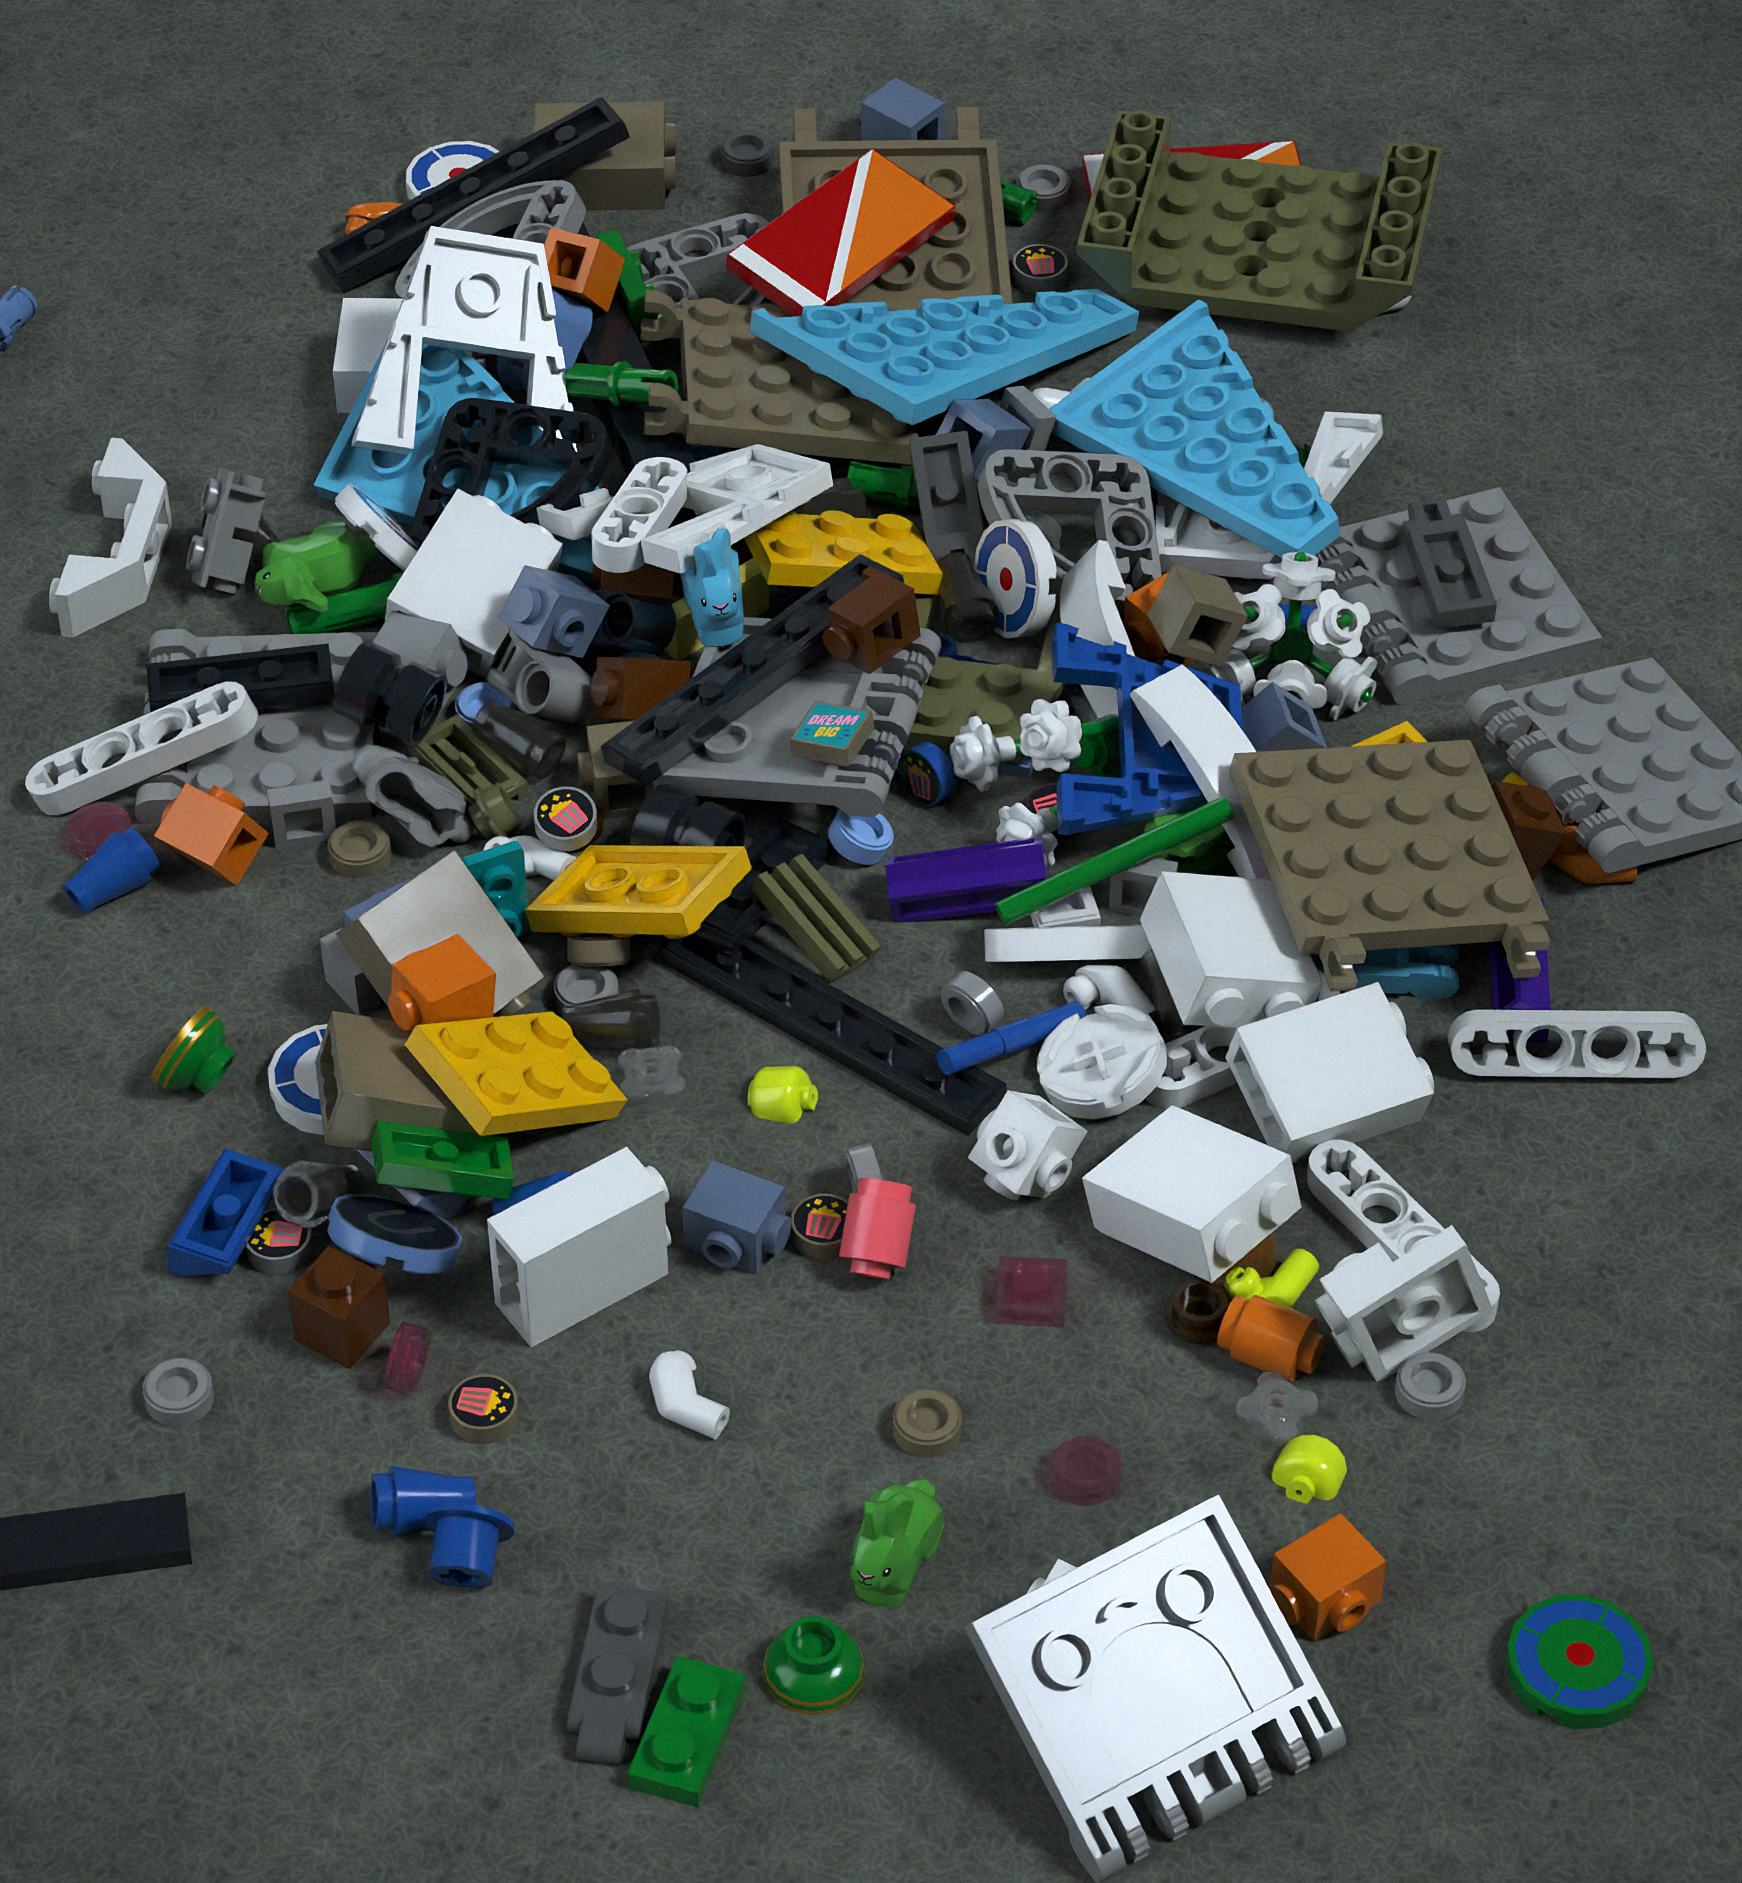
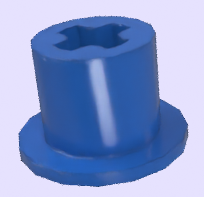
(465, 1543)

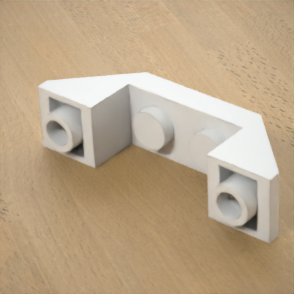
(101, 587)

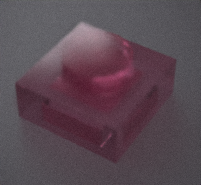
(1031, 1291)

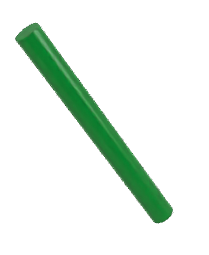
(1114, 860)

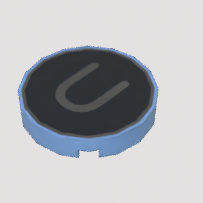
(387, 1227)

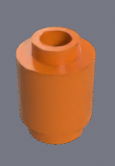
(1271, 1337)

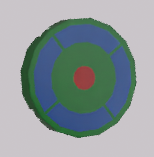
(1579, 1661)

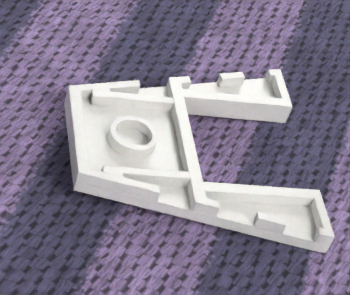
(470, 297)
(726, 491)
(1210, 548)

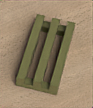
(510, 780)
(822, 913)

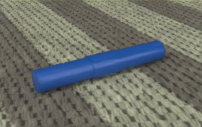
(1005, 1039)

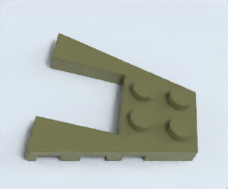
(990, 691)

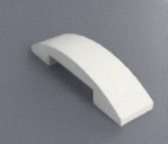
(1089, 604)
(1206, 737)

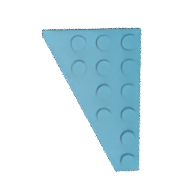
(947, 347)
(1201, 434)
(398, 478)

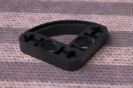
(495, 443)

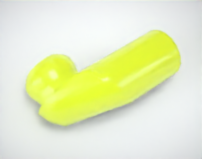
(1282, 1287)

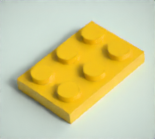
(813, 547)
(638, 890)
(516, 1072)

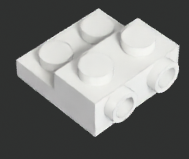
(1404, 1306)

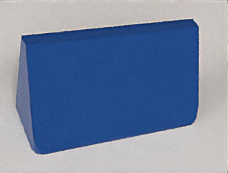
(222, 1216)

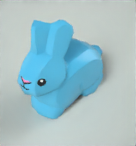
(715, 591)

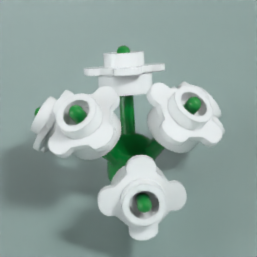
(1330, 627)

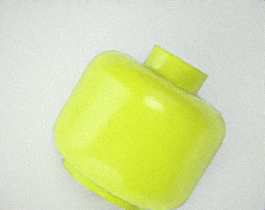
(781, 1094)
(1310, 1468)

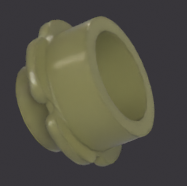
(494, 812)

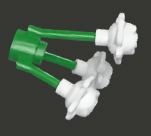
(1051, 741)

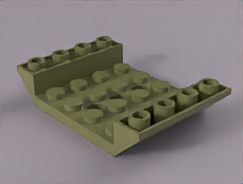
(1185, 224)

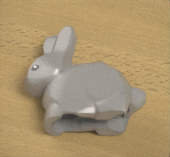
(414, 795)

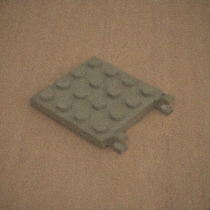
(960, 258)
(753, 393)
(1389, 852)

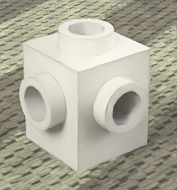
(1026, 1146)

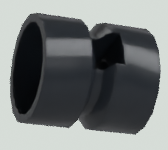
(384, 691)
(677, 819)

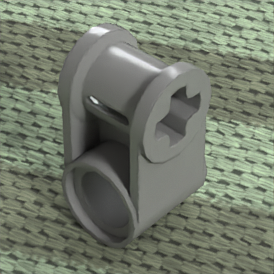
(543, 682)

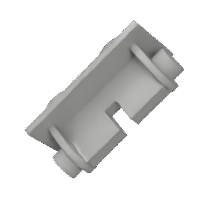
(216, 551)

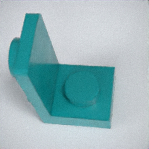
(503, 879)

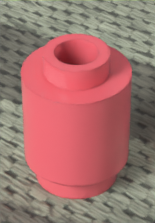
(877, 1228)

